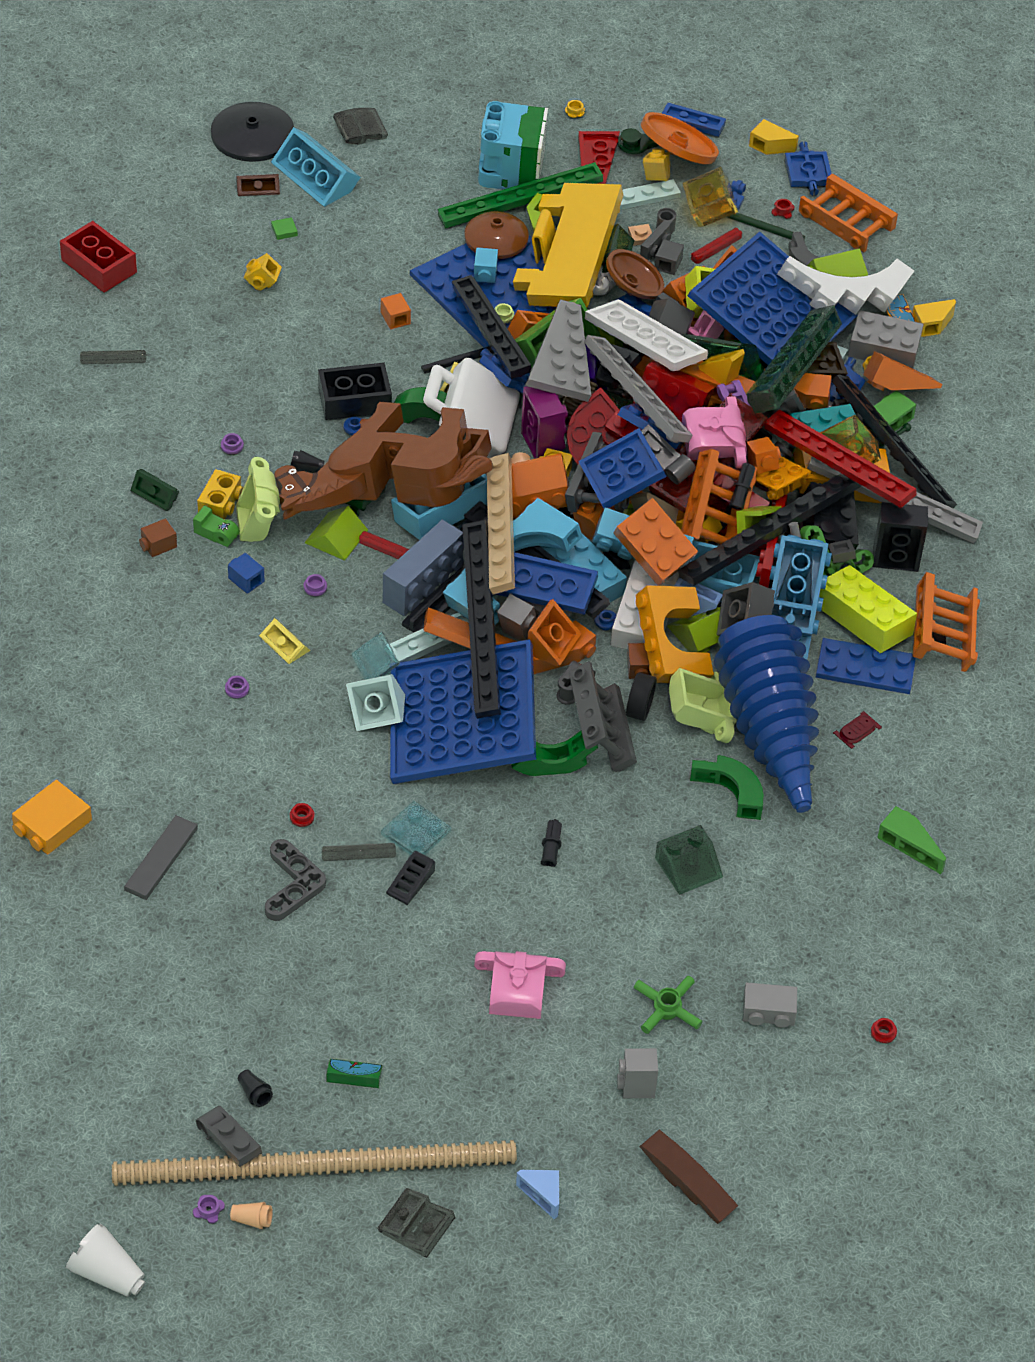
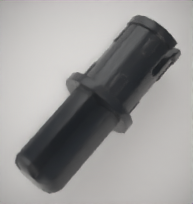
(742, 486)
(551, 843)

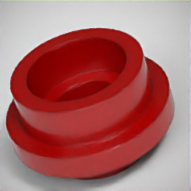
(302, 808)
(887, 1024)

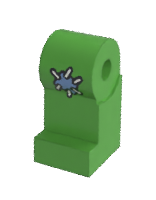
(214, 527)

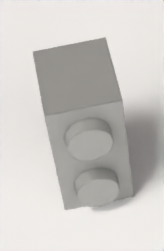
(516, 617)
(770, 1004)
(638, 1073)

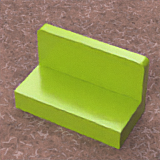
(751, 516)

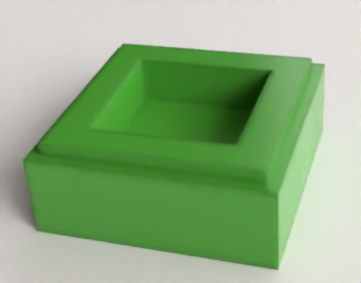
(284, 228)

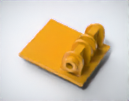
(783, 480)

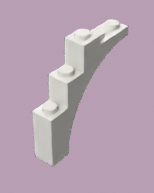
(850, 292)

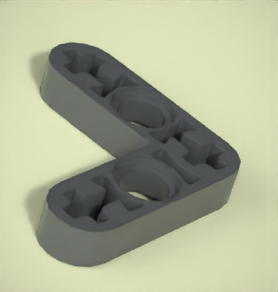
(300, 882)

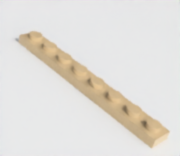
(500, 525)

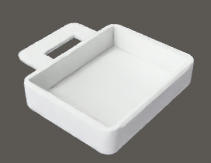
(481, 395)

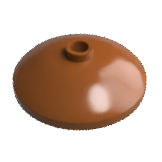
(497, 231)
(634, 274)

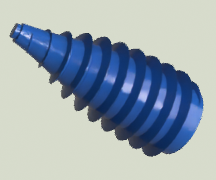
(771, 699)

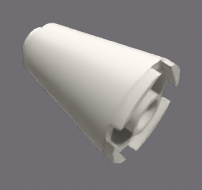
(106, 1263)

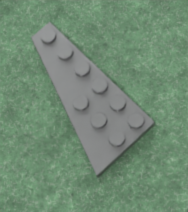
(562, 358)

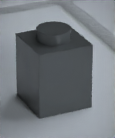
(669, 257)

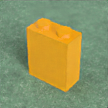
(51, 817)

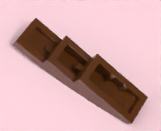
(688, 1175)

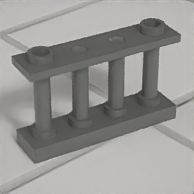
(577, 488)
(602, 717)

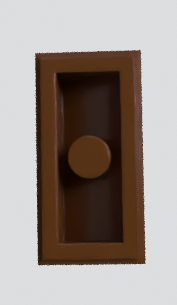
(258, 185)

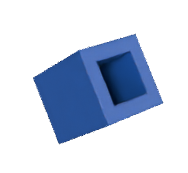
(246, 573)

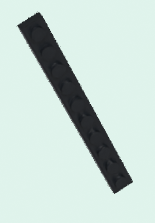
(767, 529)
(481, 620)

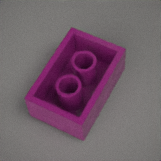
(543, 421)

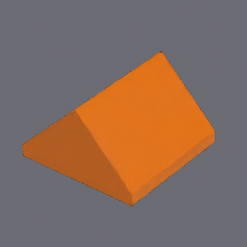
(553, 634)

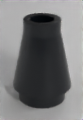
(306, 462)
(256, 1089)

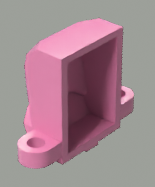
(718, 430)
(518, 981)

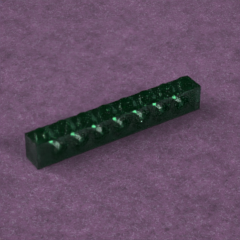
(793, 359)

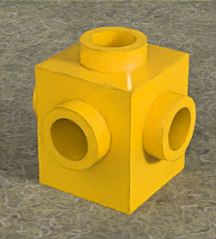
(262, 272)

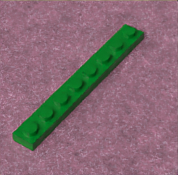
(517, 195)

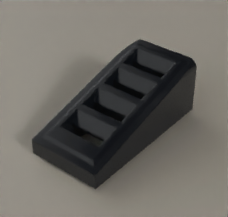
(421, 866)

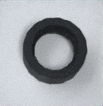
(641, 696)

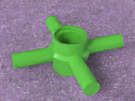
(664, 997)

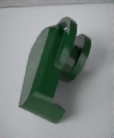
(635, 142)

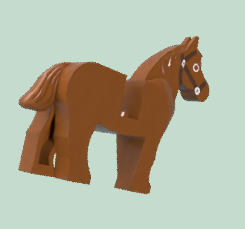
(423, 468)

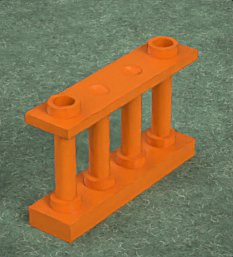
(850, 198)
(699, 494)
(926, 625)

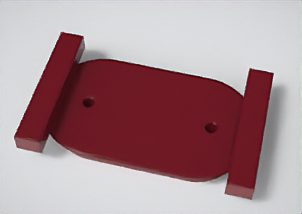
(857, 729)

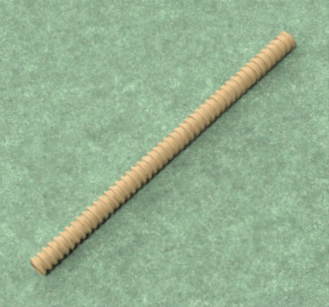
(315, 1162)

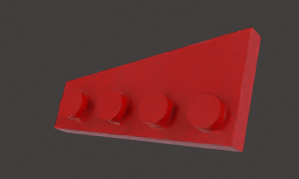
(598, 148)

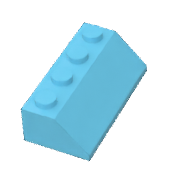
(314, 168)

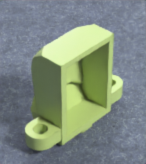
(257, 502)
(701, 703)

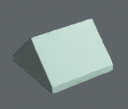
(376, 702)

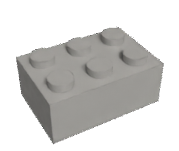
(886, 335)

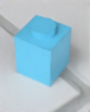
(485, 265)

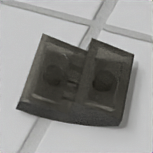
(359, 125)
(406, 1216)

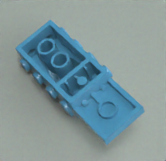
(798, 583)

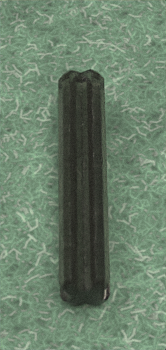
(113, 357)
(359, 851)

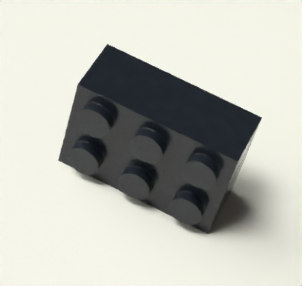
(353, 390)
(837, 520)
(900, 537)

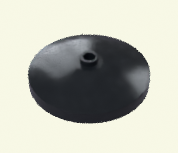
(251, 131)

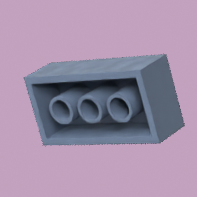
(423, 568)

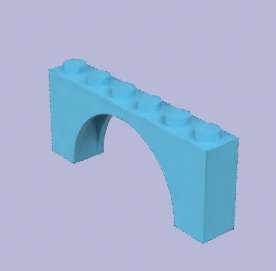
(536, 526)

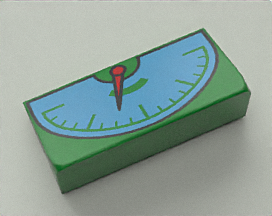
(354, 1073)

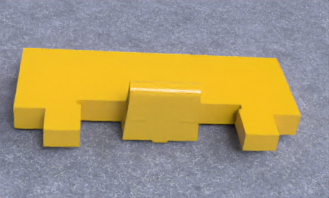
(577, 246)

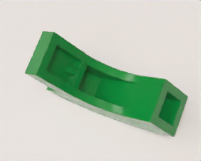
(414, 406)
(557, 758)
(737, 779)

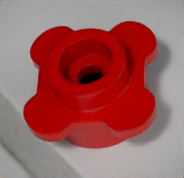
(783, 208)

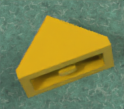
(723, 367)

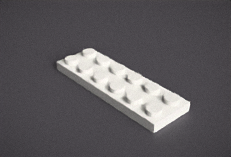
(646, 335)

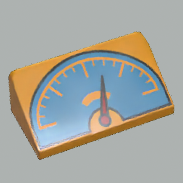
(900, 309)

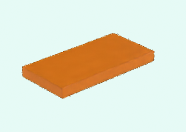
(453, 628)

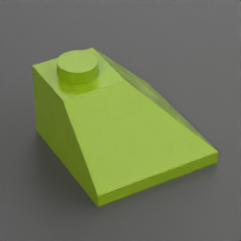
(698, 631)

